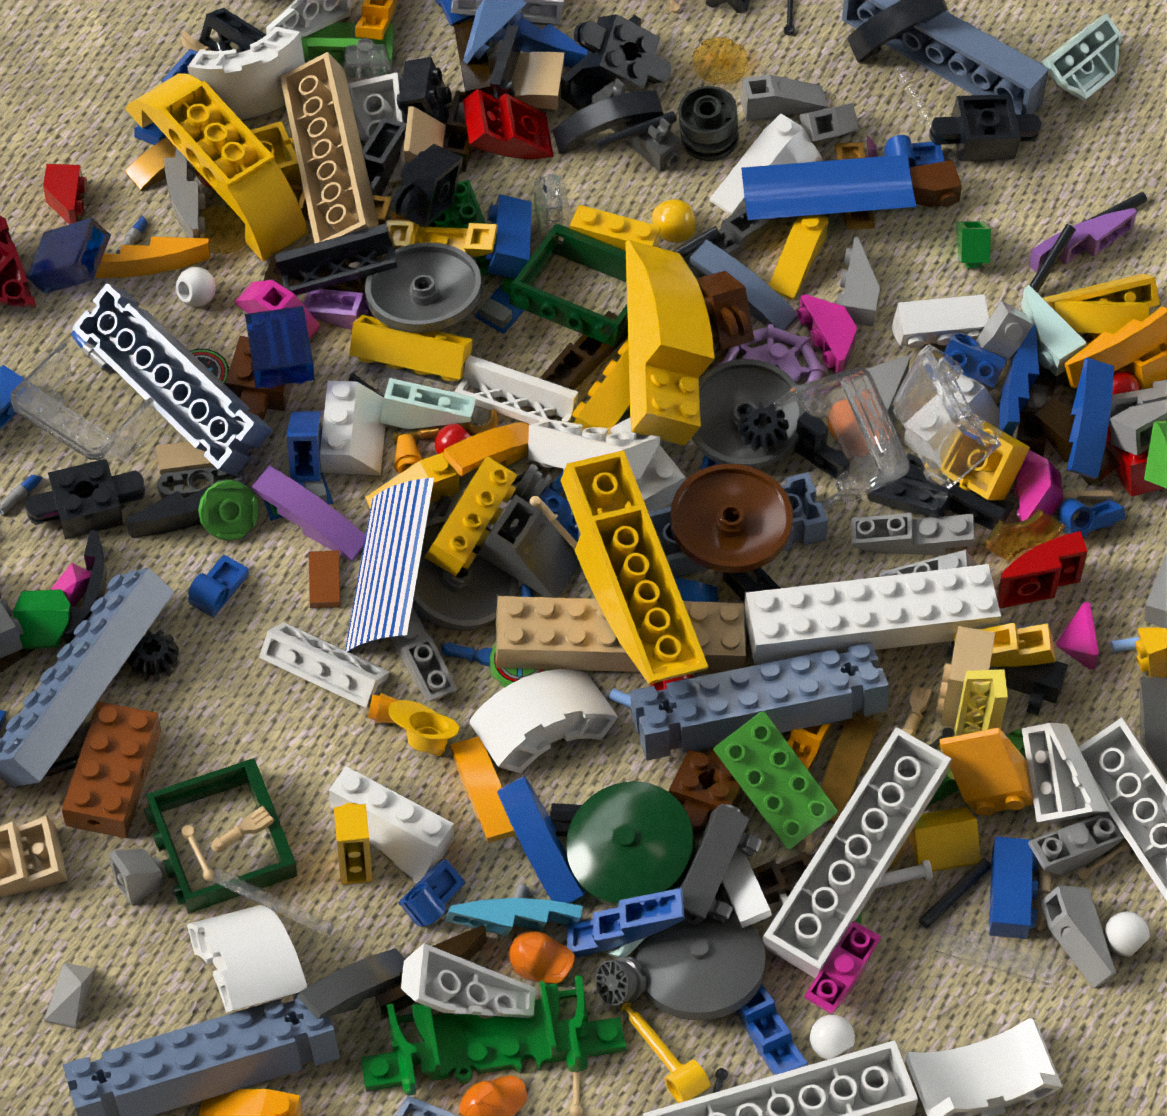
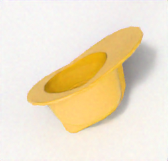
(424, 727)

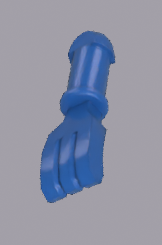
(481, 656)

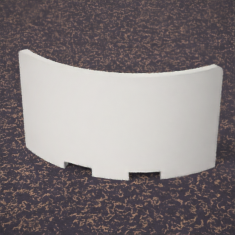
(251, 79)
(539, 710)
(250, 956)
(985, 1074)

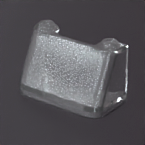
(940, 419)

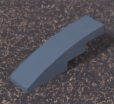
(763, 301)

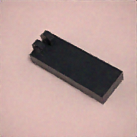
(506, 63)
(914, 497)

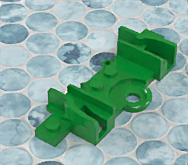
(491, 1044)

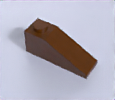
(936, 184)

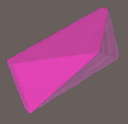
(73, 583)
(1080, 638)

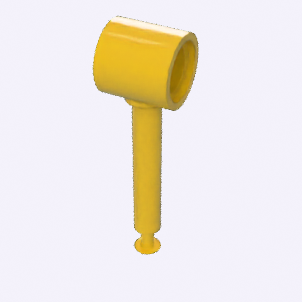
(686, 1079)

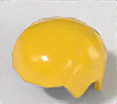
(675, 220)

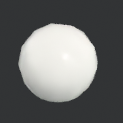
(195, 286)
(1126, 933)
(832, 1036)

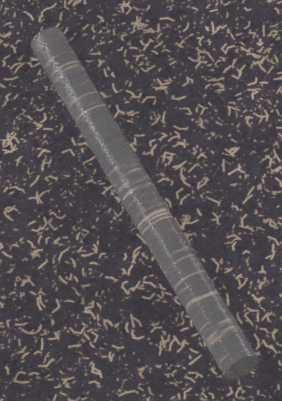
(922, 109)

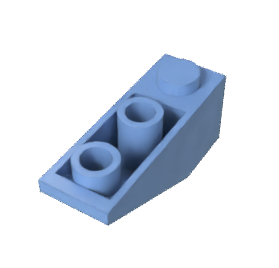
(490, 25)

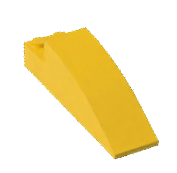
(666, 343)
(630, 568)

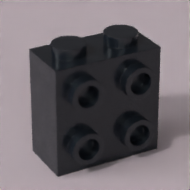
(424, 89)

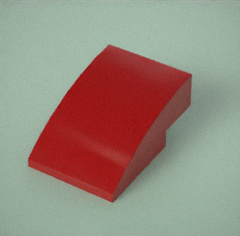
(507, 126)
(1042, 570)

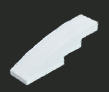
(745, 891)

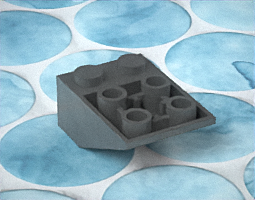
(530, 549)

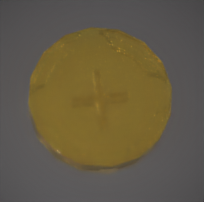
(719, 60)
(224, 230)

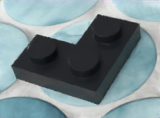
(814, 447)

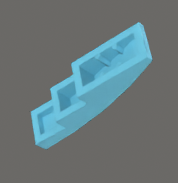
(502, 914)

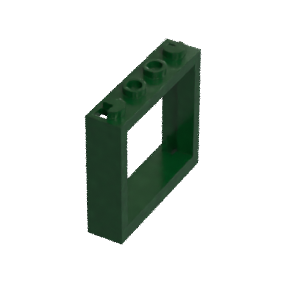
(584, 251)
(202, 787)

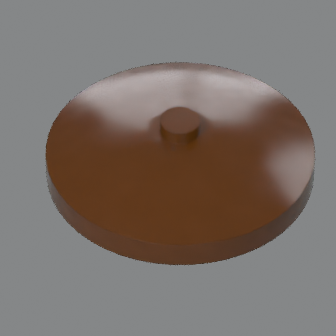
(731, 518)

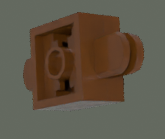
(727, 309)
(242, 384)
(702, 786)

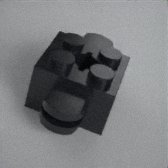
(622, 52)
(984, 114)
(427, 185)
(90, 510)

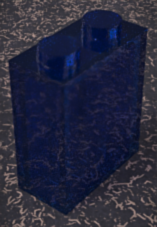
(68, 256)
(279, 347)

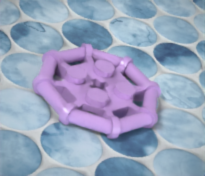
(779, 355)

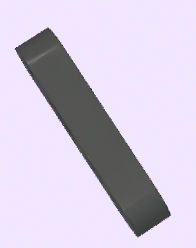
(191, 476)

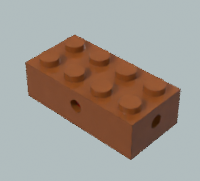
(111, 769)

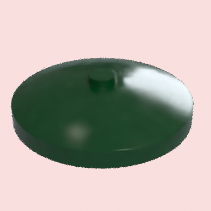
(630, 842)

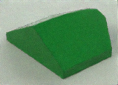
(42, 617)

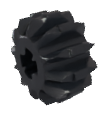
(769, 417)
(154, 655)

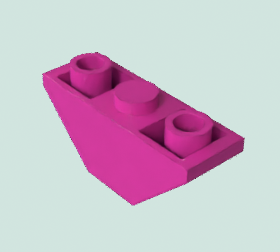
(269, 296)
(829, 329)
(1037, 486)
(843, 968)

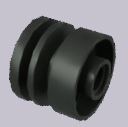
(708, 123)

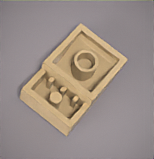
(537, 78)
(30, 857)

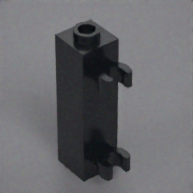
(1038, 681)

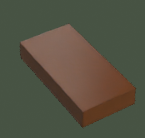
(324, 579)

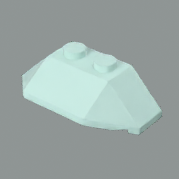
(1086, 59)

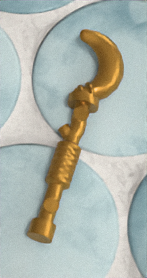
(431, 432)

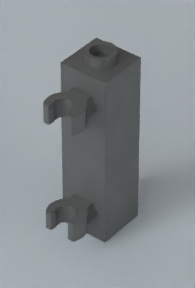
(657, 146)
(710, 862)

